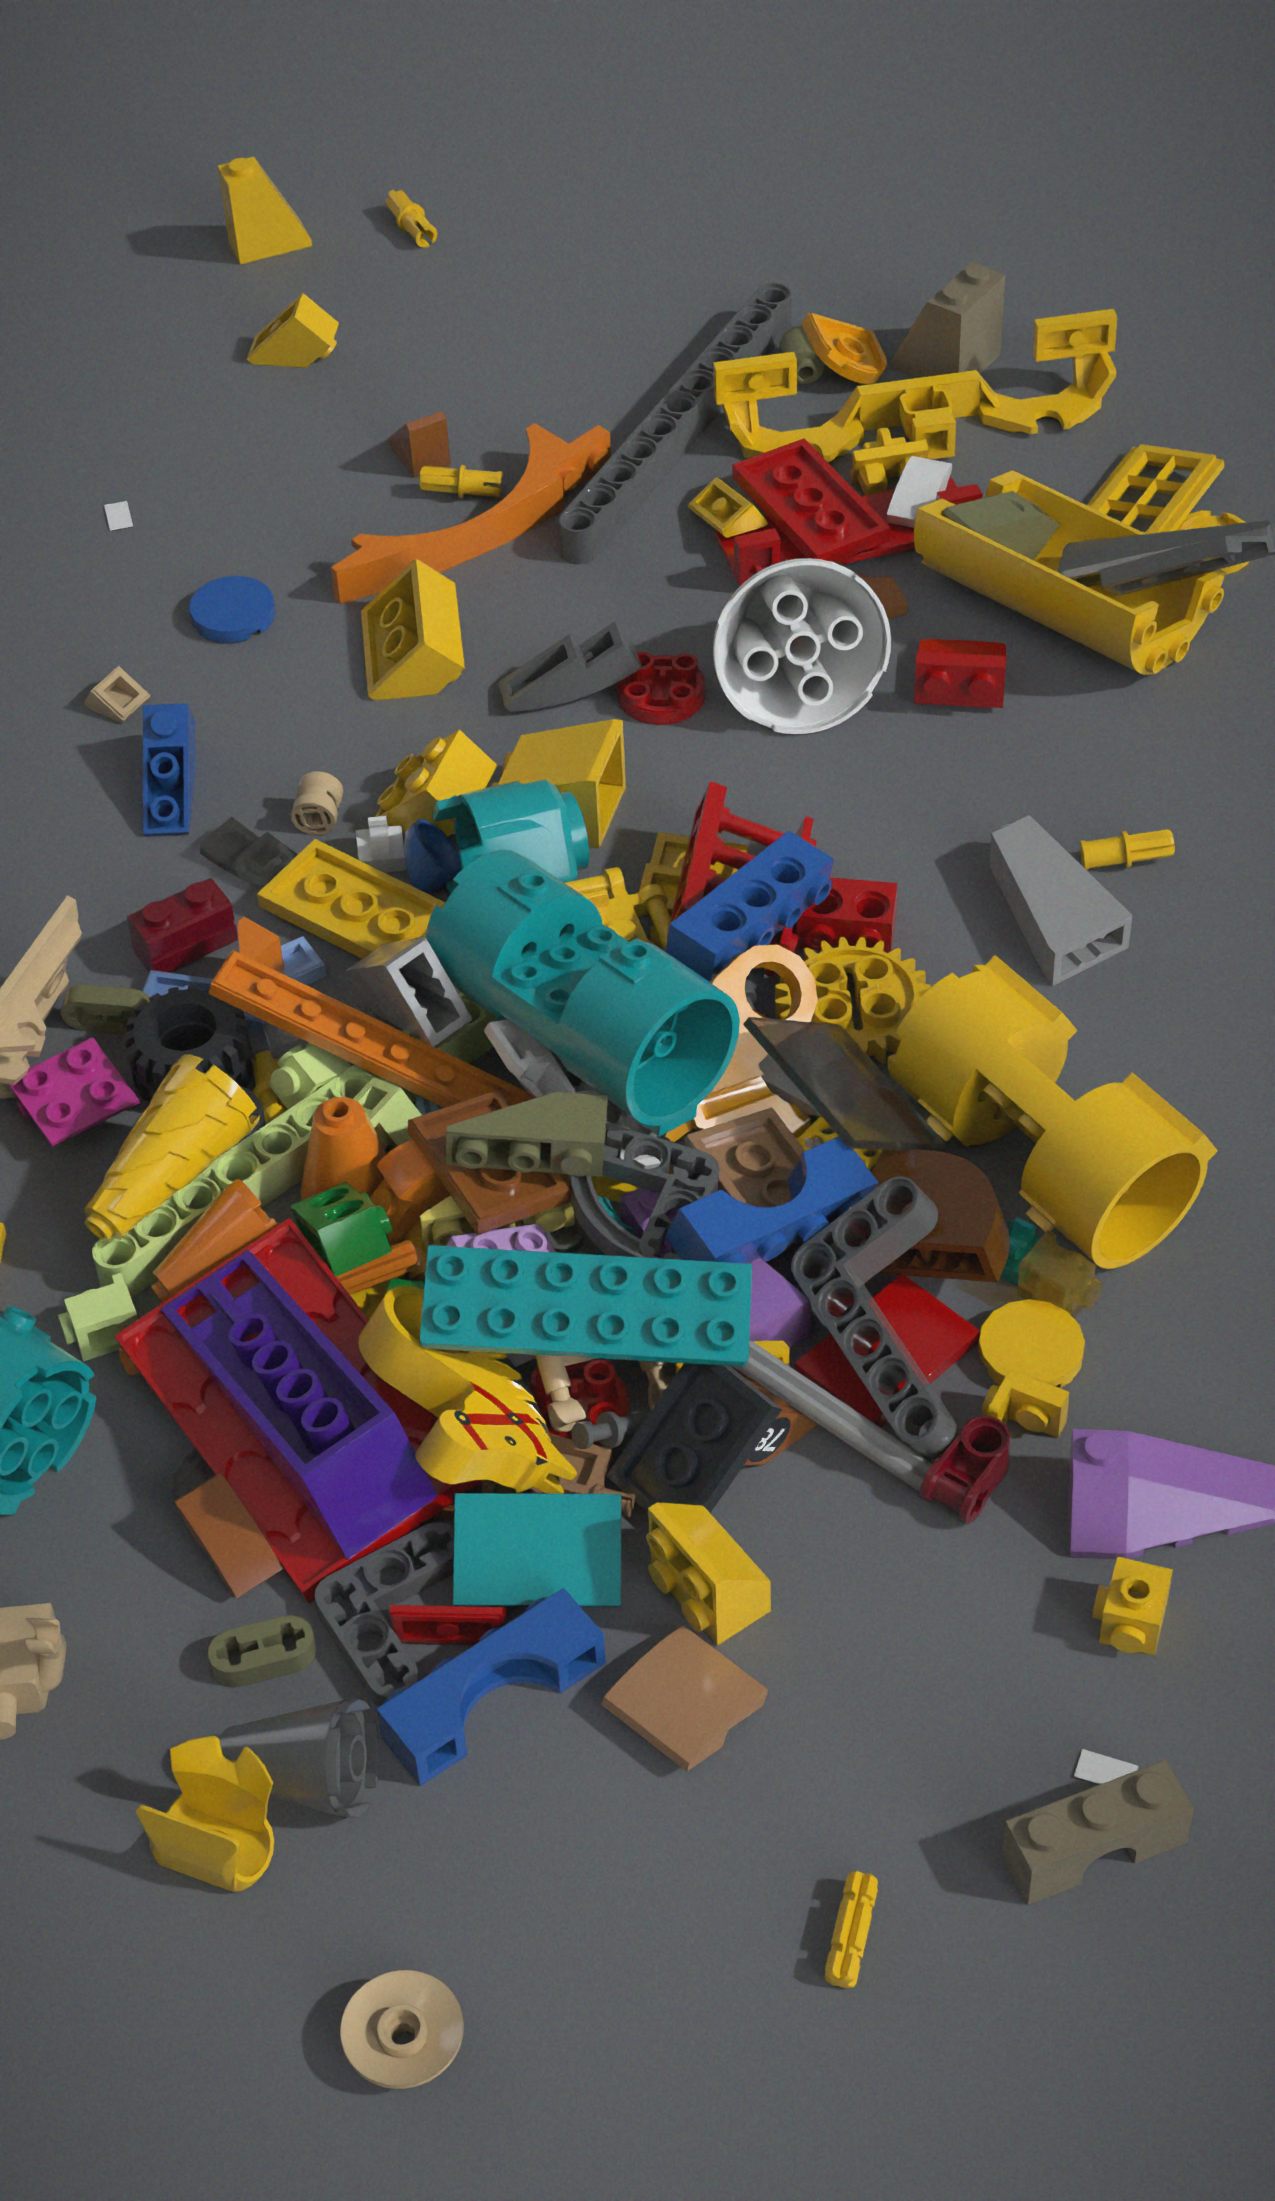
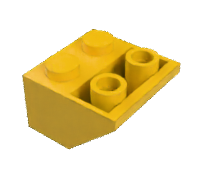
(438, 773)
(705, 1570)

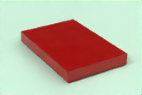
(925, 1326)

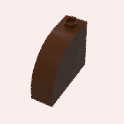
(970, 1229)

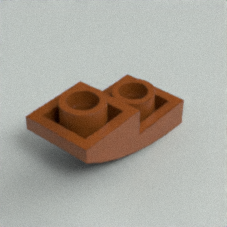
(227, 1535)

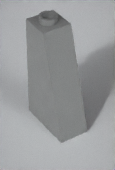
(1056, 901)
(410, 990)

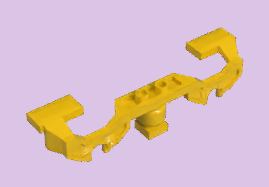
(926, 404)

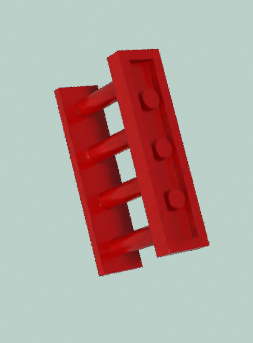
(706, 849)

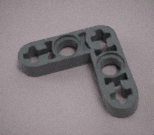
(371, 1598)

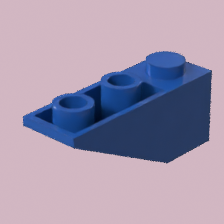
(168, 768)

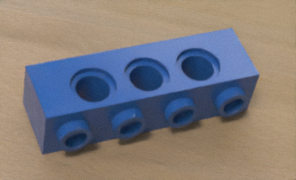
(751, 905)

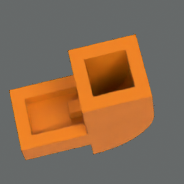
(407, 1188)

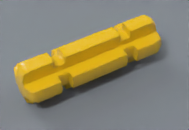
(851, 1929)

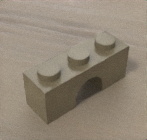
(1058, 1841)

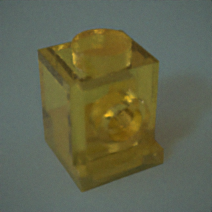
(1058, 1277)

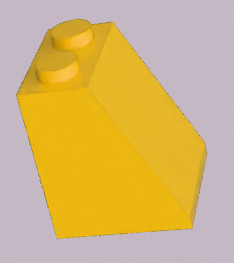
(578, 760)

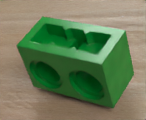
(343, 1227)

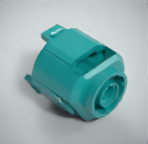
(519, 818)

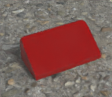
(445, 1623)

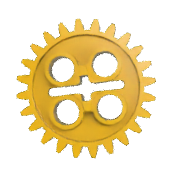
(882, 992)

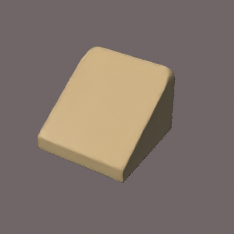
(116, 696)

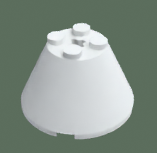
(801, 645)

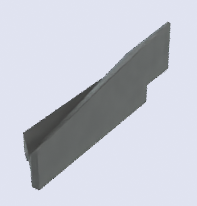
(1160, 558)

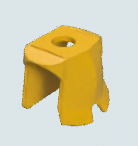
(218, 1821)

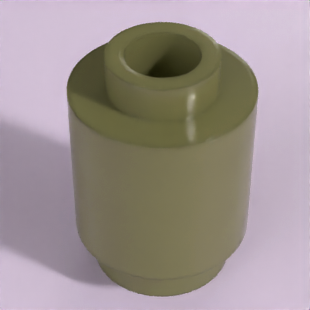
(808, 363)

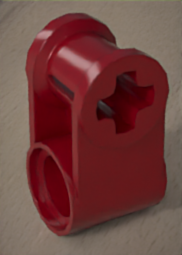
(965, 1476)

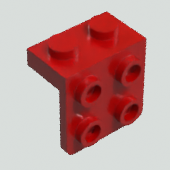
(960, 673)

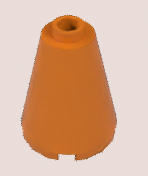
(342, 1149)
(220, 1233)

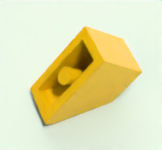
(295, 336)

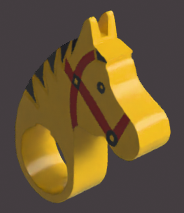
(482, 1404)

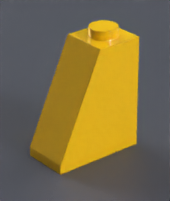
(257, 214)

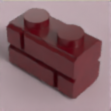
(182, 927)

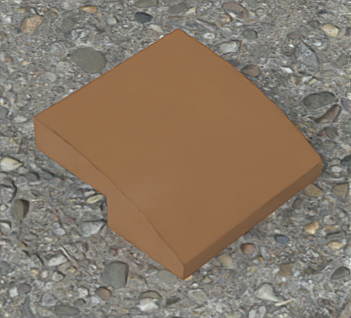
(684, 1697)

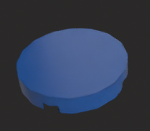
(232, 609)

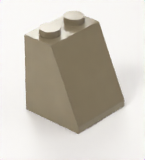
(956, 327)

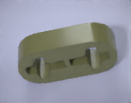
(101, 1007)
(261, 1651)

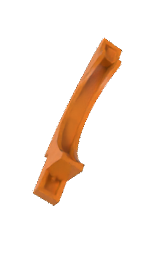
(550, 474)

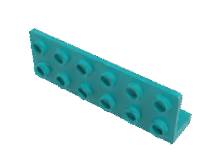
(586, 1306)

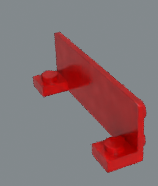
(768, 545)

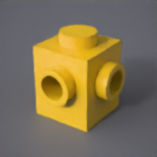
(1133, 1606)

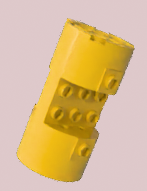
(1104, 1167)

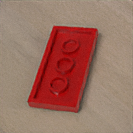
(811, 502)

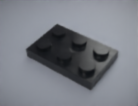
(694, 1438)

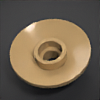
(395, 2005)

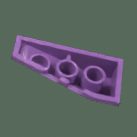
(1155, 1492)

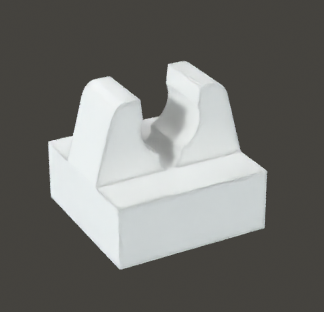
(381, 845)

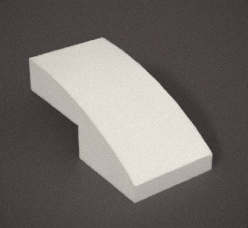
(916, 488)

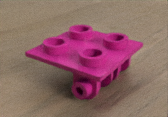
(73, 1092)

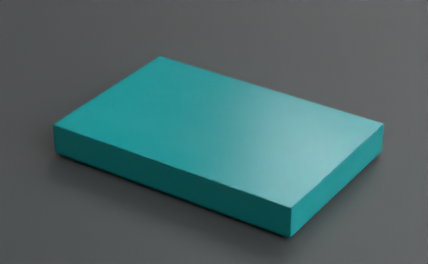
(534, 1545)

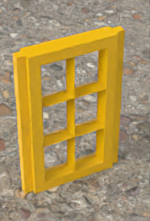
(1186, 495)

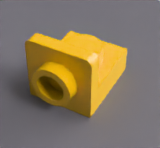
(1028, 1402)

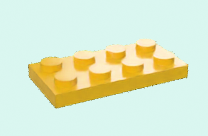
(346, 901)

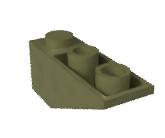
(1008, 521)
(539, 1135)

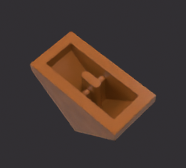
(422, 443)

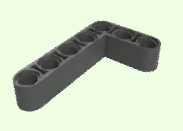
(865, 1323)

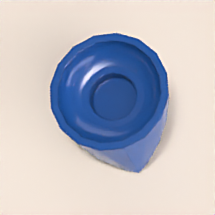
(429, 856)

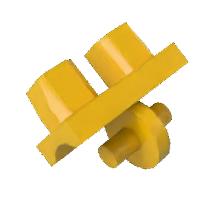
(883, 460)

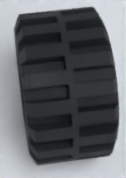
(186, 1024)

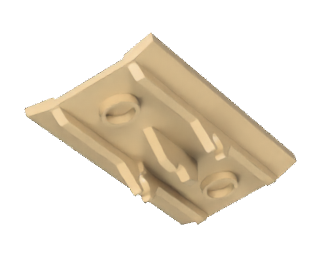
(33, 992)

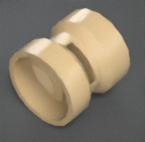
(317, 803)

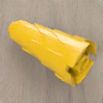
(172, 1143)

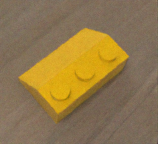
(412, 635)

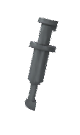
(608, 1429)

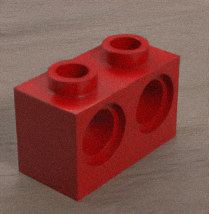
(852, 912)

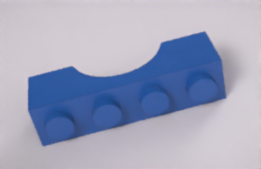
(727, 1230)
(545, 1646)

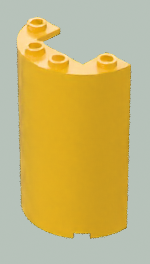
(1135, 629)

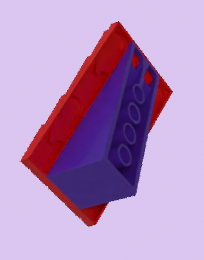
(280, 1401)

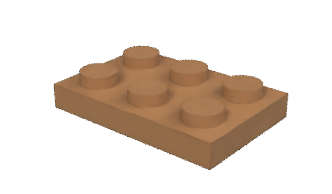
(753, 1157)

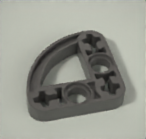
(675, 1190)

